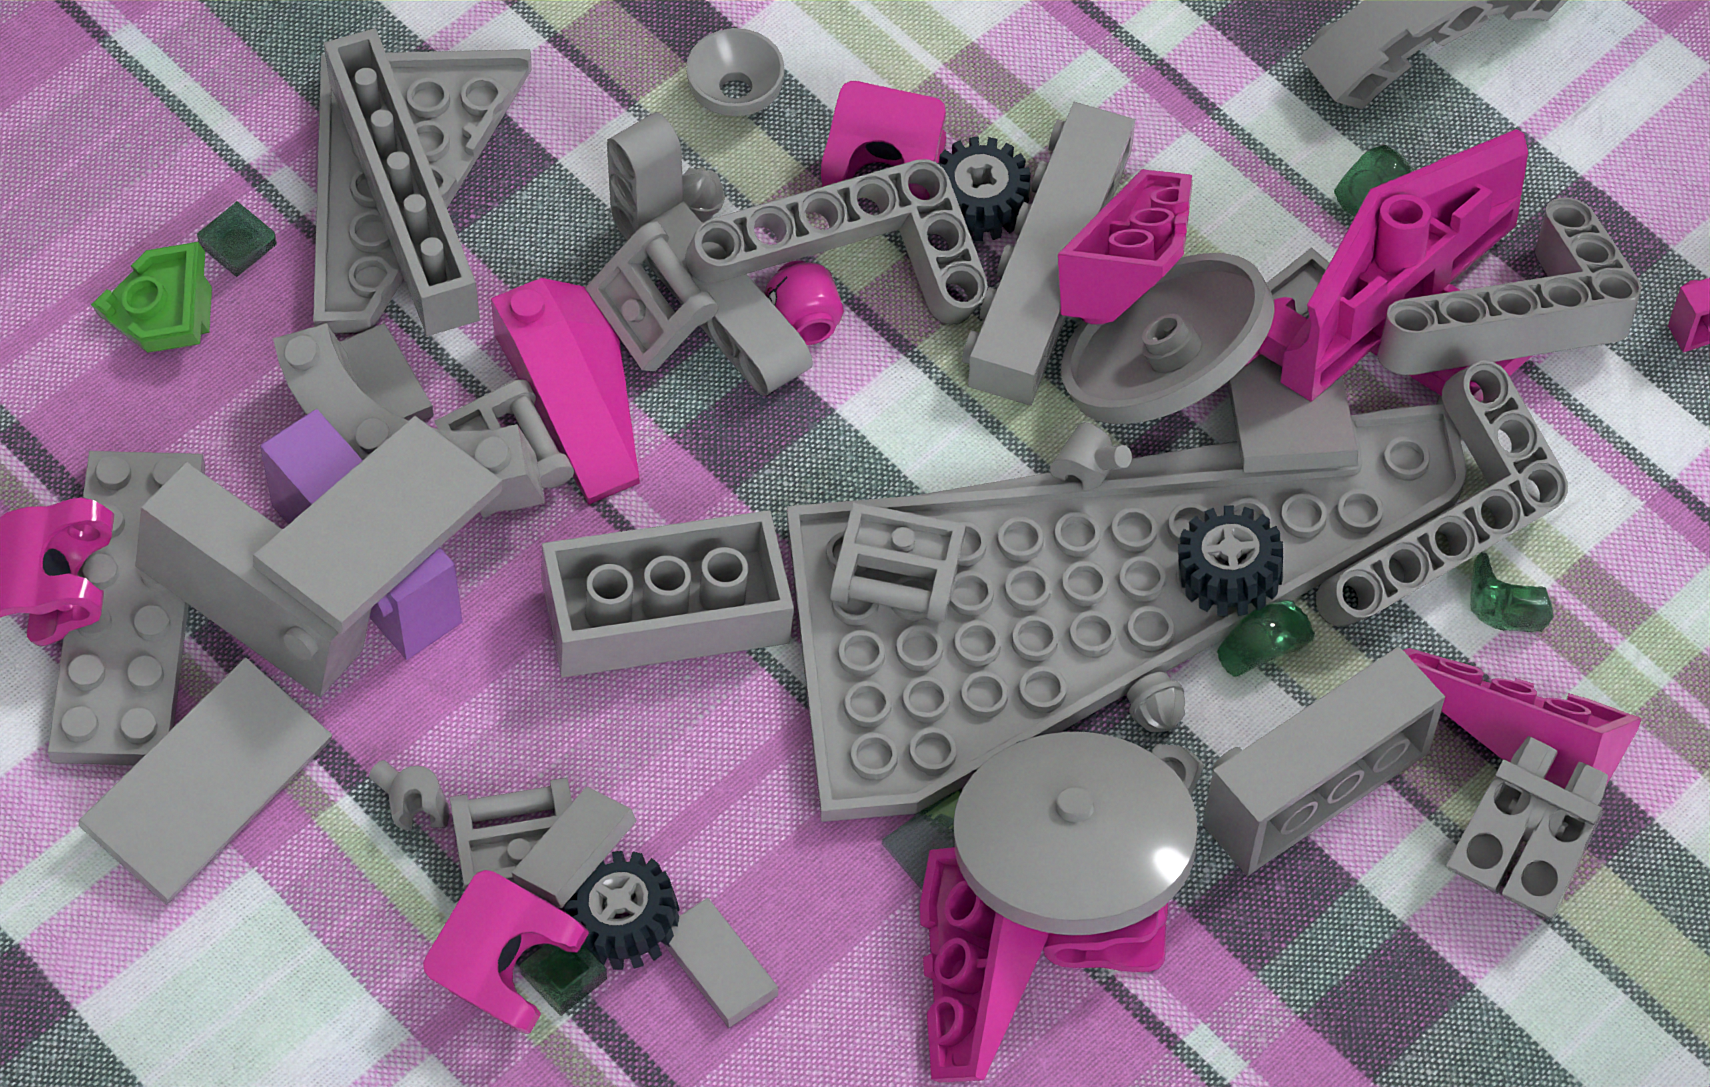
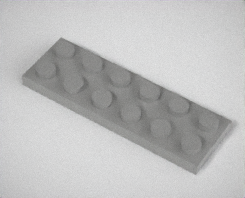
(125, 669)

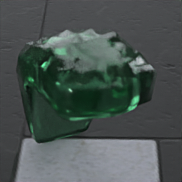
(1372, 169)
(1505, 604)
(1264, 636)

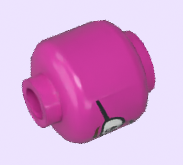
(807, 299)

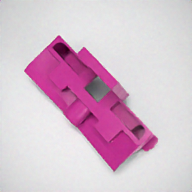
(1400, 246)

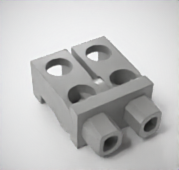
(1532, 810)

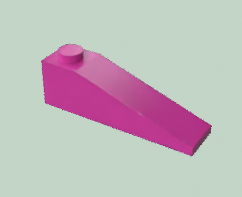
(1125, 247)
(577, 373)
(1510, 711)
(976, 971)

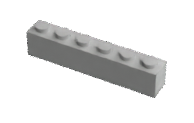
(402, 182)
(1026, 308)

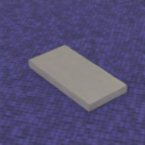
(377, 524)
(205, 781)

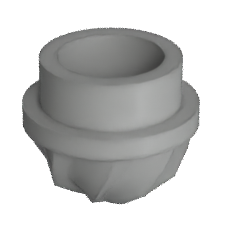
(702, 192)
(1157, 702)

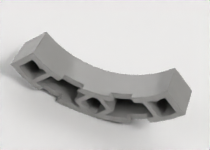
(1376, 37)
(323, 380)

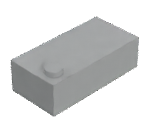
(202, 549)
(666, 593)
(1321, 760)

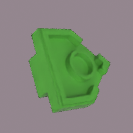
(162, 300)

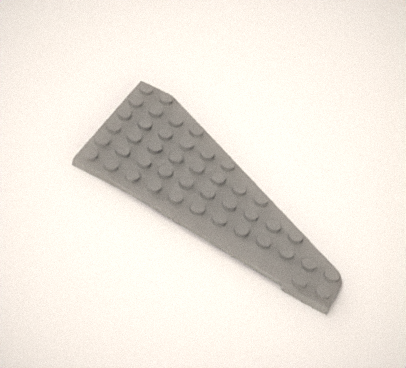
(1068, 599)

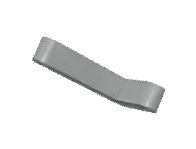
(648, 189)
(851, 224)
(1579, 305)
(1463, 522)

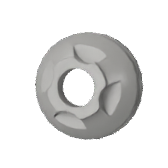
(731, 57)

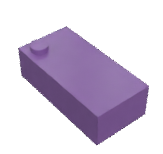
(302, 467)

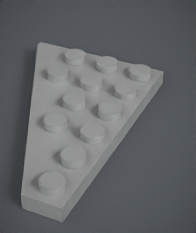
(455, 110)

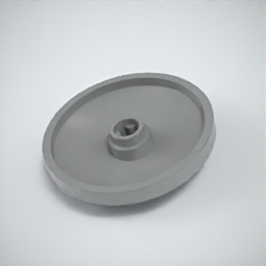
(1171, 342)
(1075, 833)

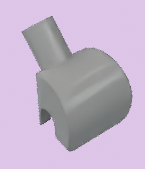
(1089, 456)
(411, 792)

